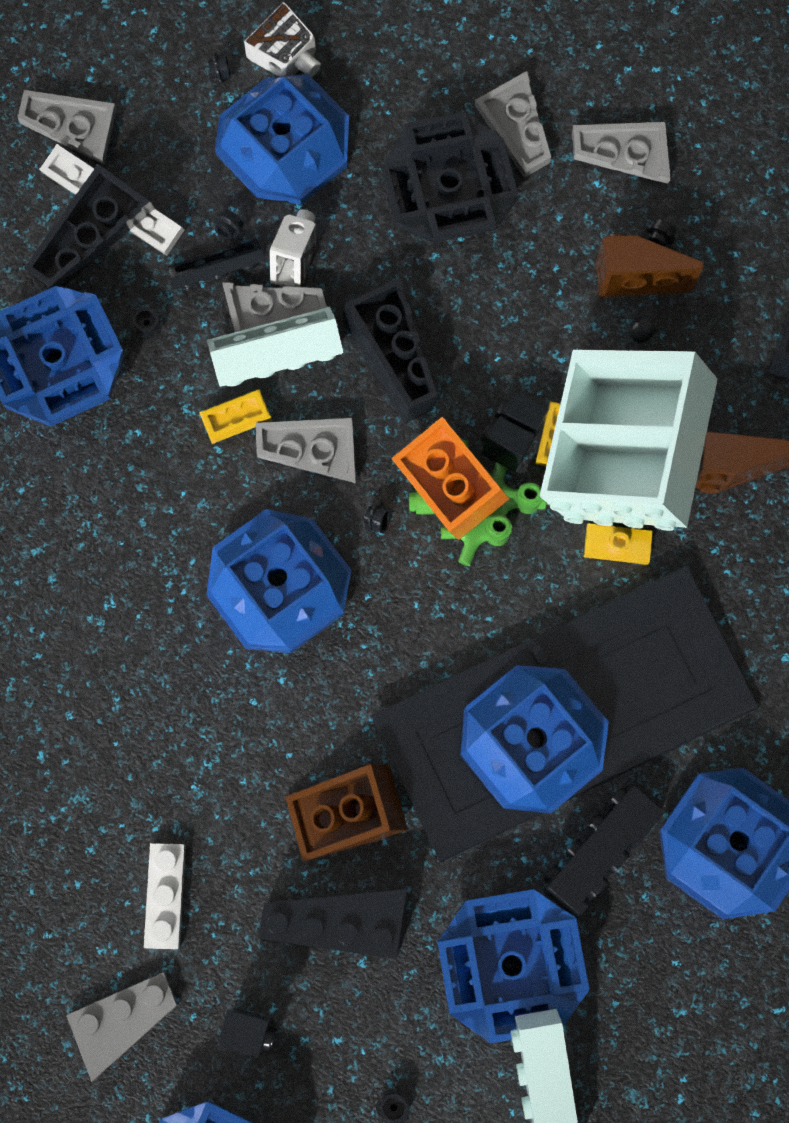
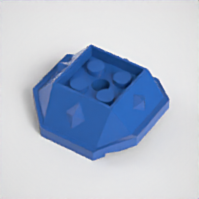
(290, 164)
(53, 324)
(286, 614)
(498, 747)
(699, 847)
(520, 926)

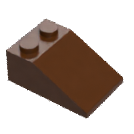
(642, 267)
(737, 459)
(346, 812)

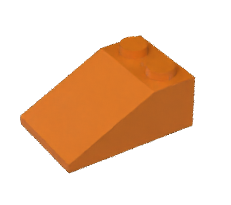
(450, 478)

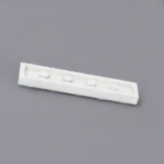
(72, 173)

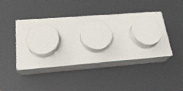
(164, 896)

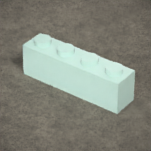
(275, 347)
(544, 1068)

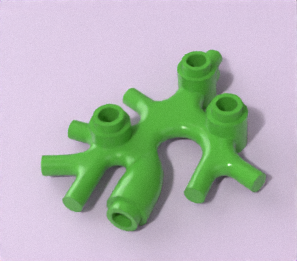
(484, 531)

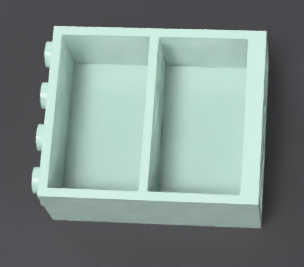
(629, 438)

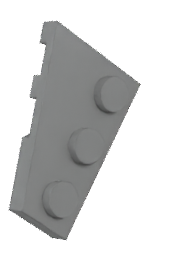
(513, 116)
(70, 121)
(625, 147)
(261, 305)
(310, 445)
(119, 1021)

